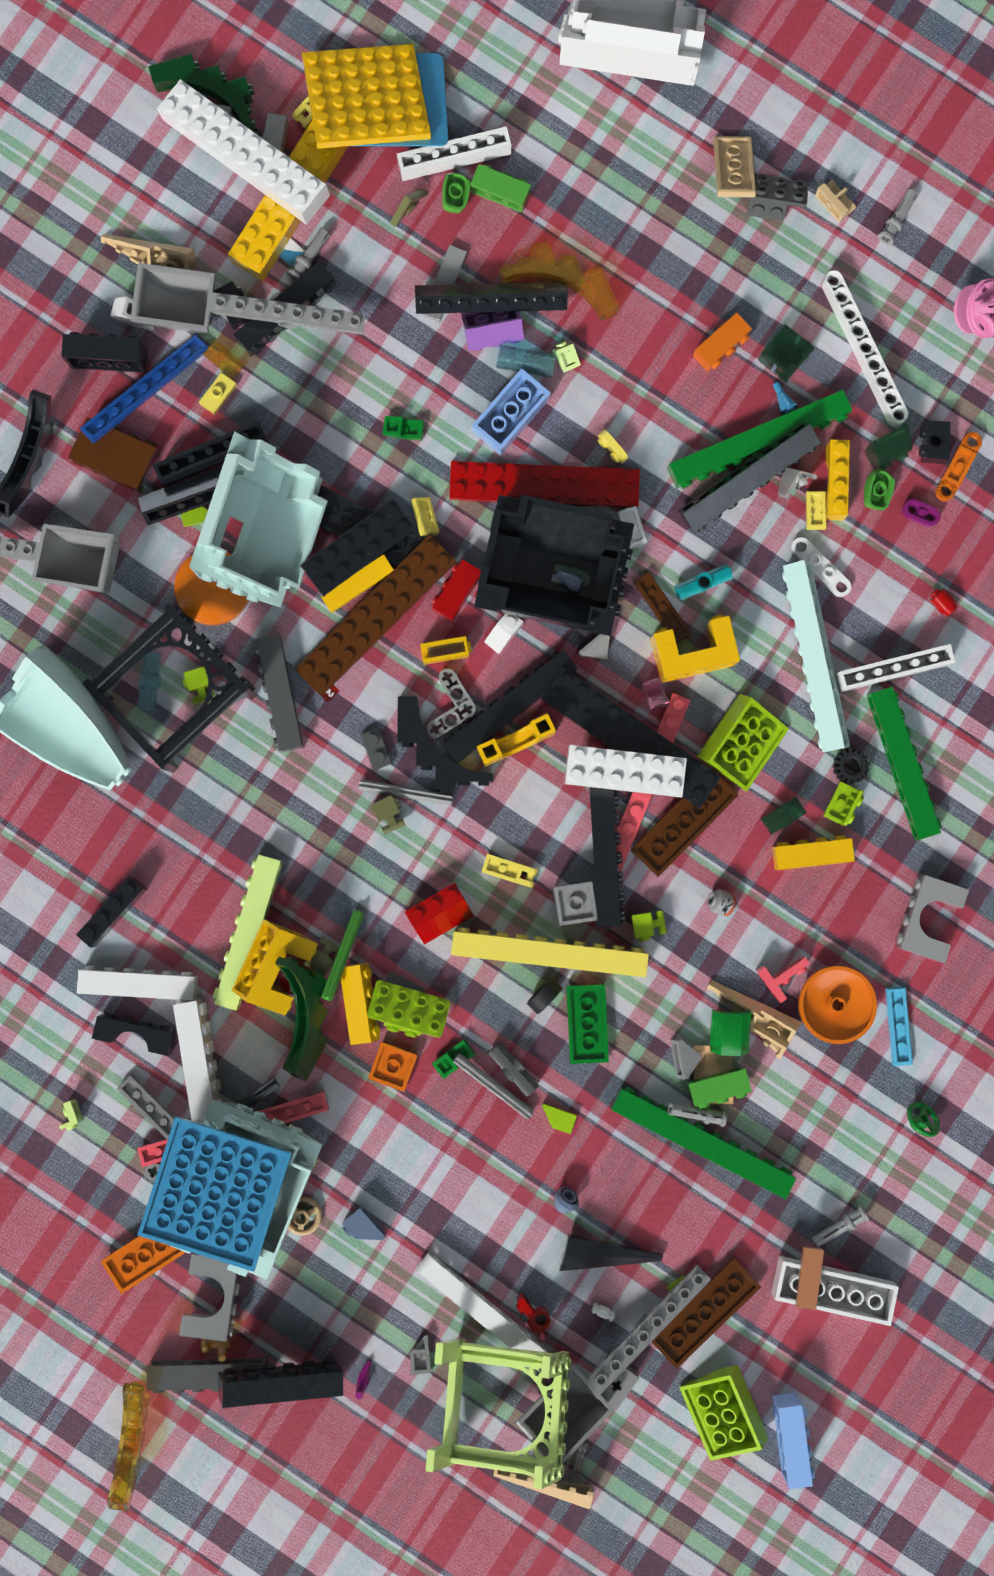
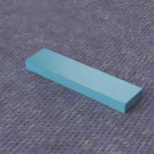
(898, 1026)

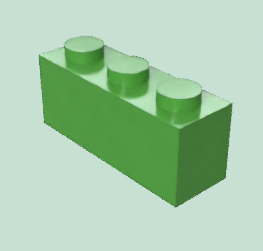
(500, 187)
(719, 1087)

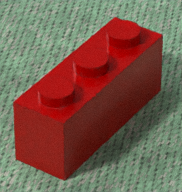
(456, 590)

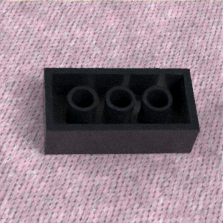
(104, 352)

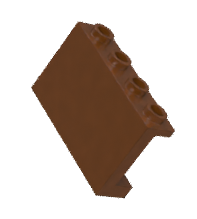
(115, 457)

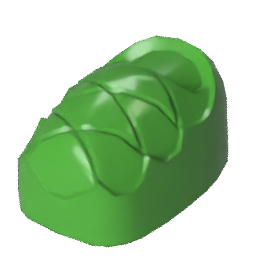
(455, 192)
(878, 489)

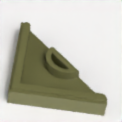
(407, 205)

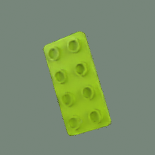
(408, 1010)

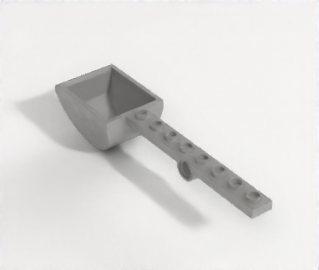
(187, 299)
(68, 557)
(585, 1404)

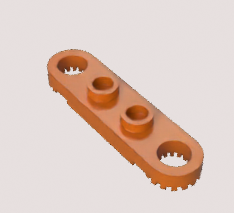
(958, 466)

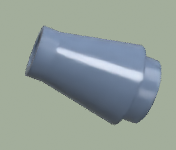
(570, 580)

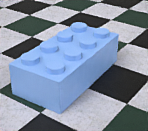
(511, 411)
(792, 1440)

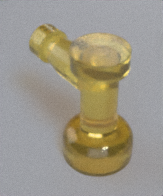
(207, 1344)

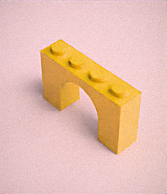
(499, 749)

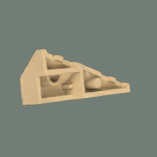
(152, 252)
(771, 1025)
(571, 1492)

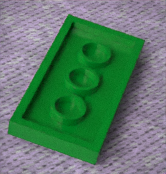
(587, 1024)

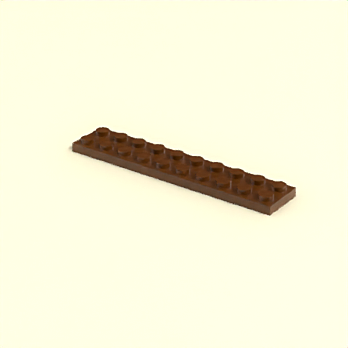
(375, 615)

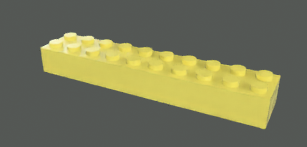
(548, 953)

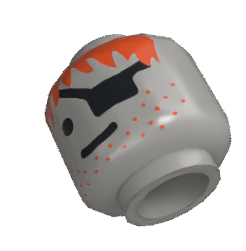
(722, 902)

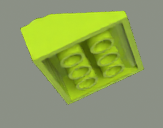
(743, 742)
(724, 1413)

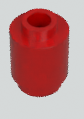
(943, 601)

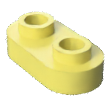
(607, 441)

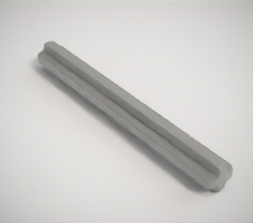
(405, 792)
(493, 1086)

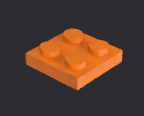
(392, 1066)

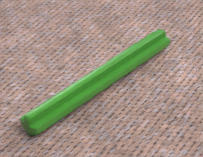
(342, 955)

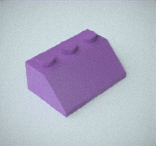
(491, 329)

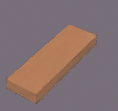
(809, 1278)

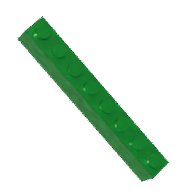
(903, 763)

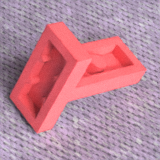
(782, 977)

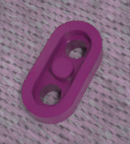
(920, 512)

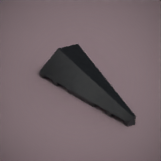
(590, 1253)

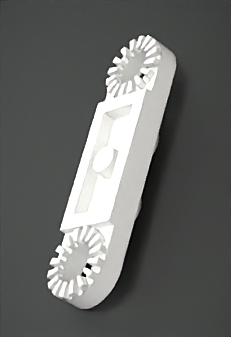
(821, 567)

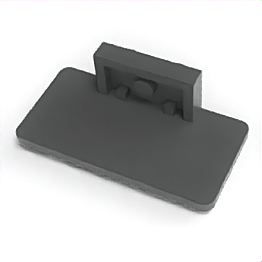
(775, 195)

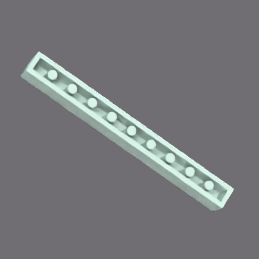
(816, 656)

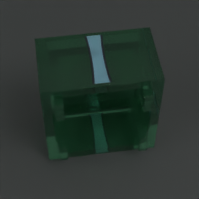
(786, 353)

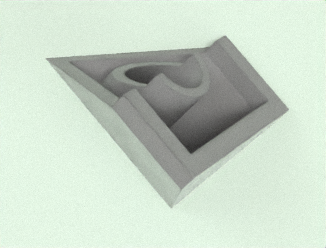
(793, 479)

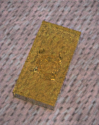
(223, 360)

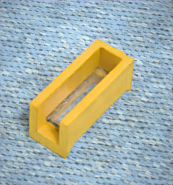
(445, 650)

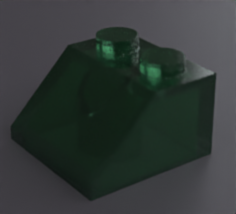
(890, 448)

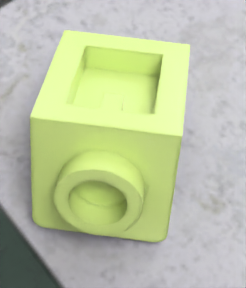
(566, 356)
(72, 1112)

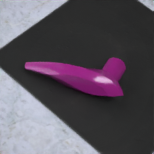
(363, 1380)

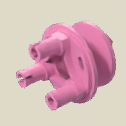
(976, 309)

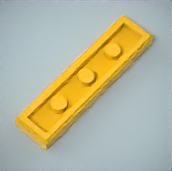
(358, 583)

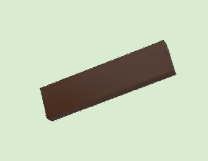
(661, 606)

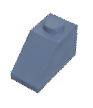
(363, 1225)

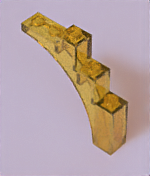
(543, 265)
(128, 1462)

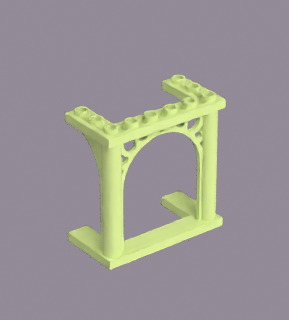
(543, 1469)

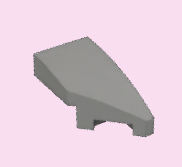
(421, 1358)

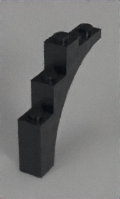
(28, 458)
(411, 732)

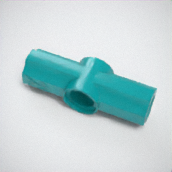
(714, 577)

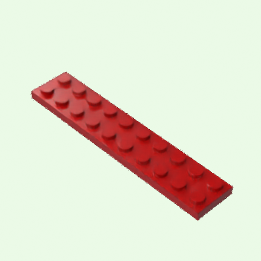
(549, 482)

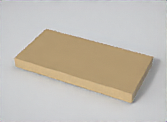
(734, 166)

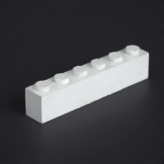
(454, 154)
(894, 668)
(137, 984)

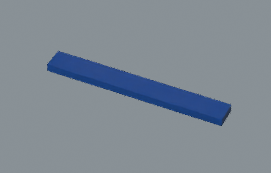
(144, 389)

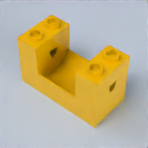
(720, 655)
(259, 969)

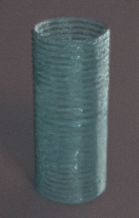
(533, 363)

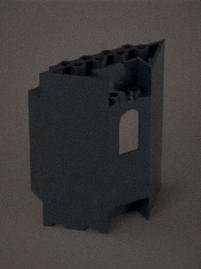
(534, 536)

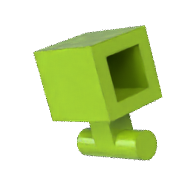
(197, 681)
(643, 925)

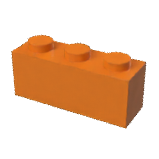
(722, 342)

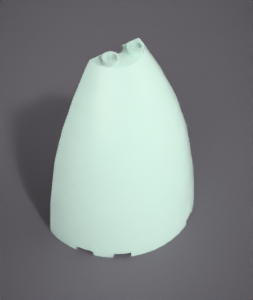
(62, 721)

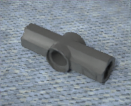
(513, 1069)

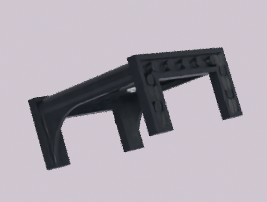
(232, 691)

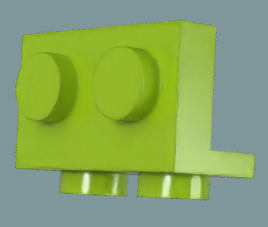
(843, 804)

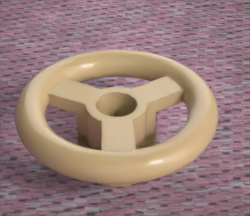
(301, 1222)

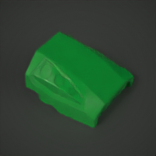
(730, 1032)

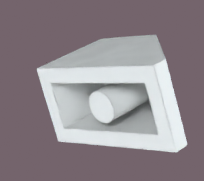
(122, 311)
(503, 632)

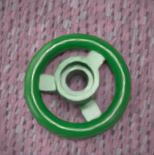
(921, 1121)

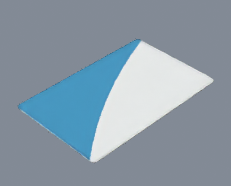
(291, 252)

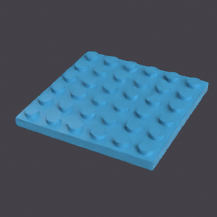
(214, 1193)

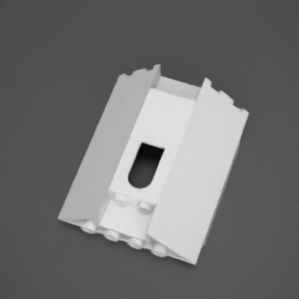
(634, 38)

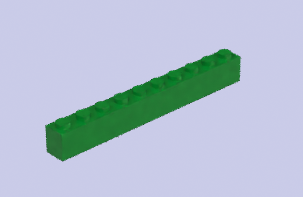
(753, 441)
(704, 1143)

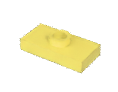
(217, 393)
(815, 510)
(425, 516)

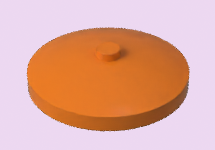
(204, 600)
(837, 1004)

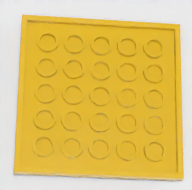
(365, 96)

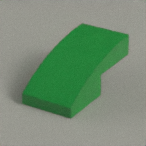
(403, 428)
(445, 1064)

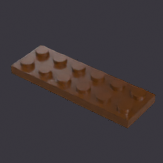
(680, 828)
(706, 1312)

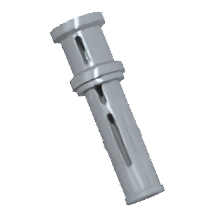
(894, 223)
(303, 261)
(705, 1114)
(819, 1239)

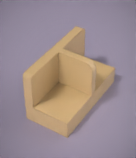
(835, 200)

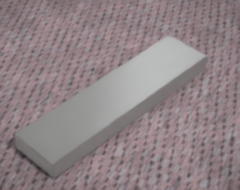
(448, 272)
(147, 1105)

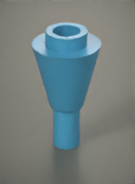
(785, 402)

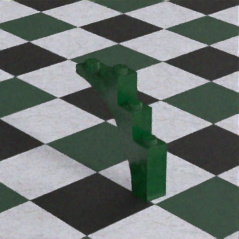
(207, 81)
(310, 1013)

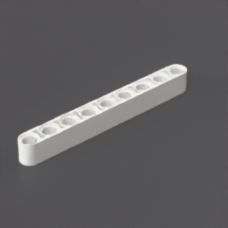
(865, 339)
(477, 1305)

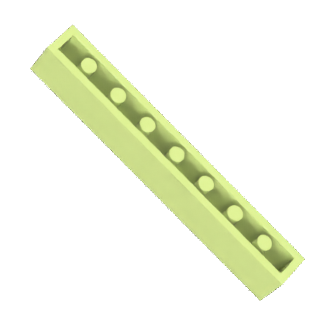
(254, 910)

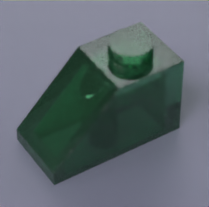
(783, 815)

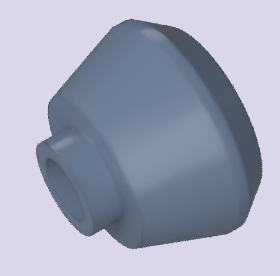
(566, 1200)

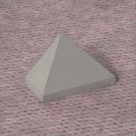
(596, 648)
(684, 1058)

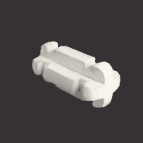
(603, 1312)

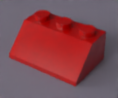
(439, 913)

